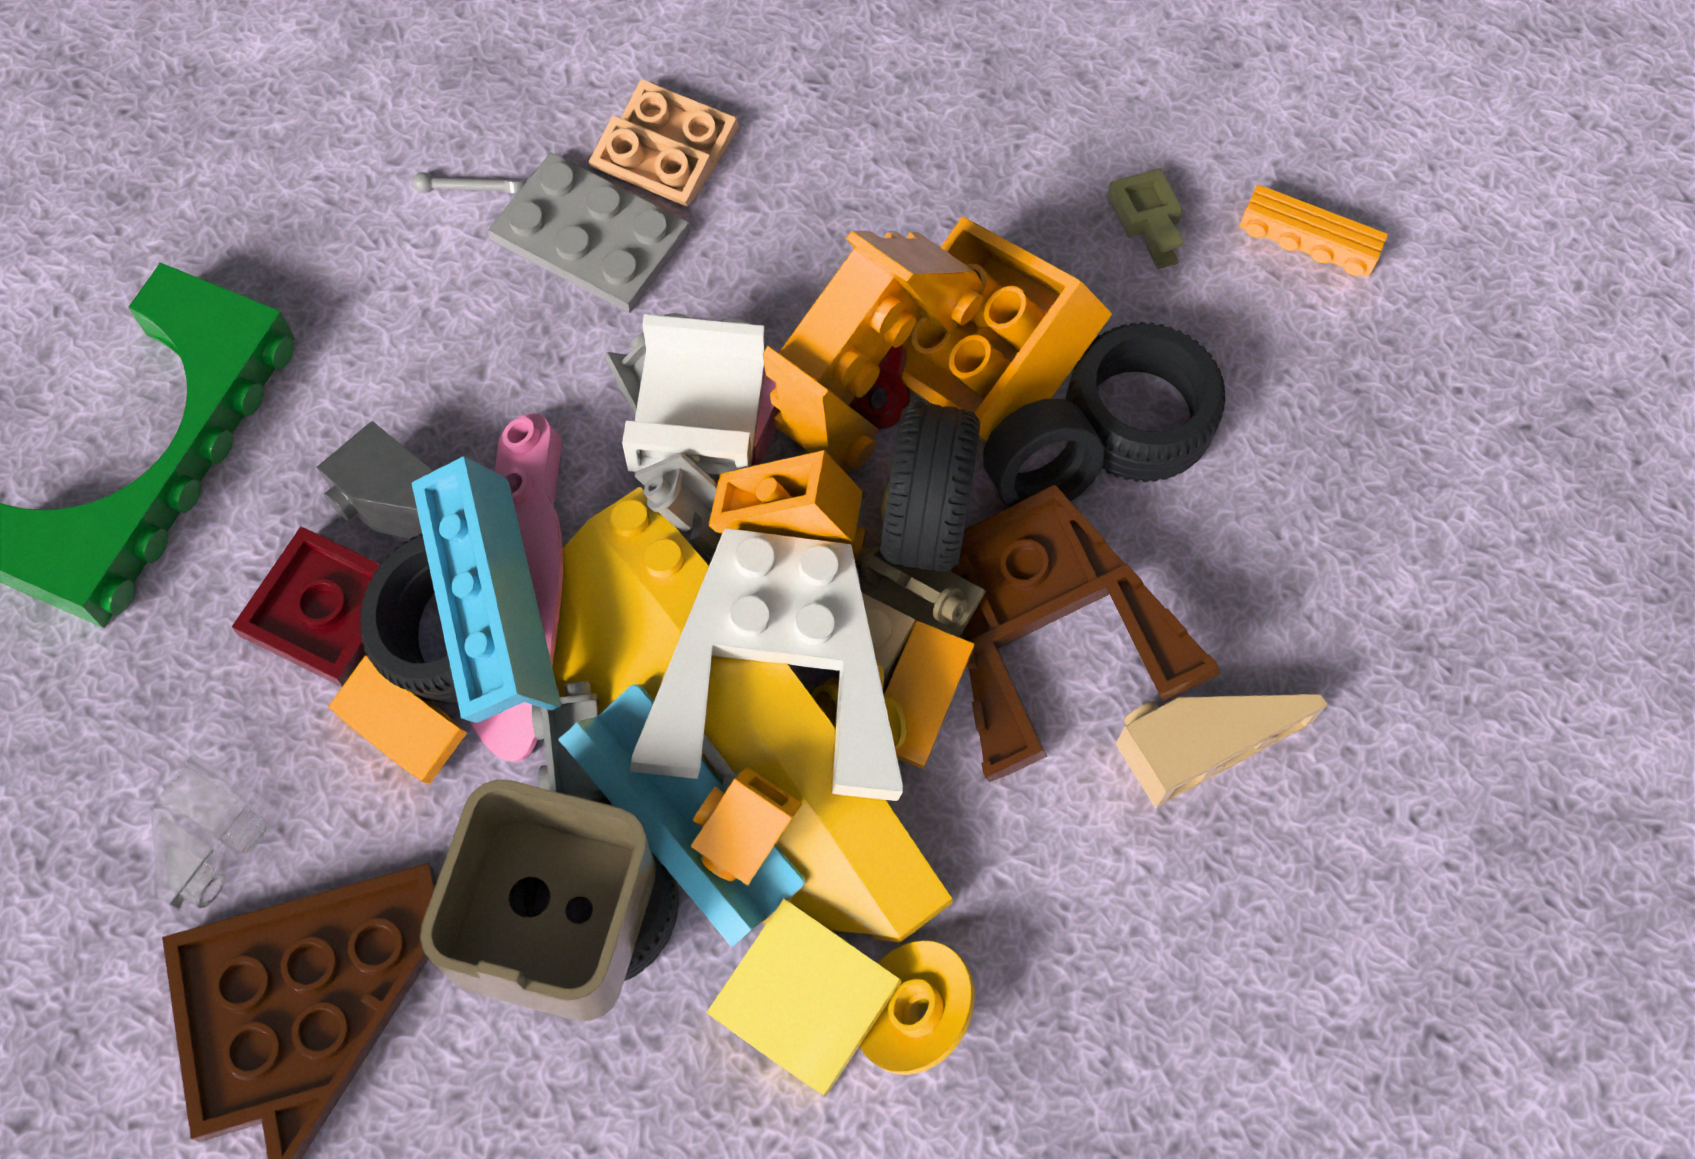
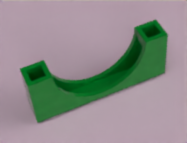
(95, 551)

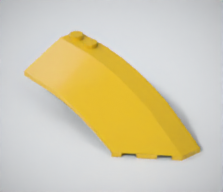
(618, 626)

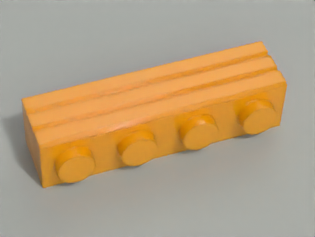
(1313, 231)

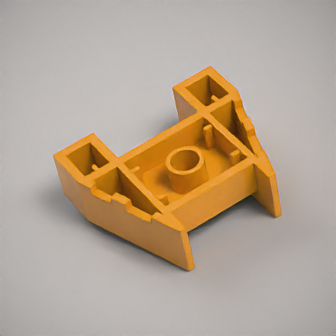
(852, 329)

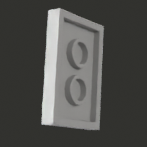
(589, 231)

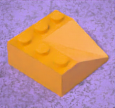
(1016, 344)

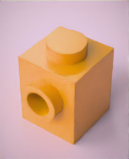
(742, 825)

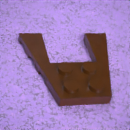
(1036, 568)

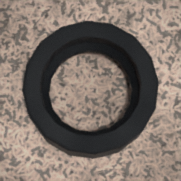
(1029, 431)

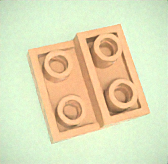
(664, 143)

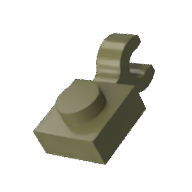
(1150, 208)

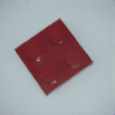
(311, 607)

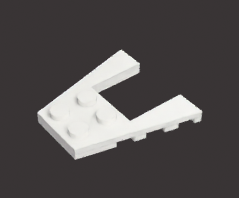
(779, 605)

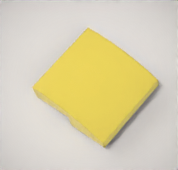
(804, 997)

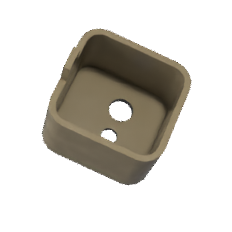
(542, 960)

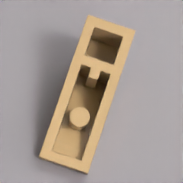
(1203, 736)

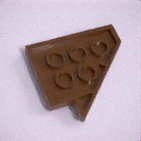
(290, 1003)

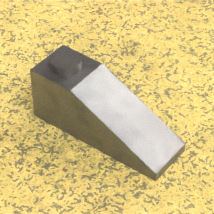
(373, 481)

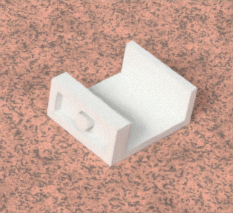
(697, 393)

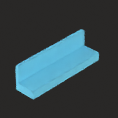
(484, 591)
(666, 812)

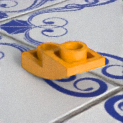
(925, 687)
(397, 722)

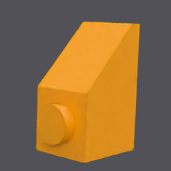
(791, 498)

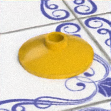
(930, 979)

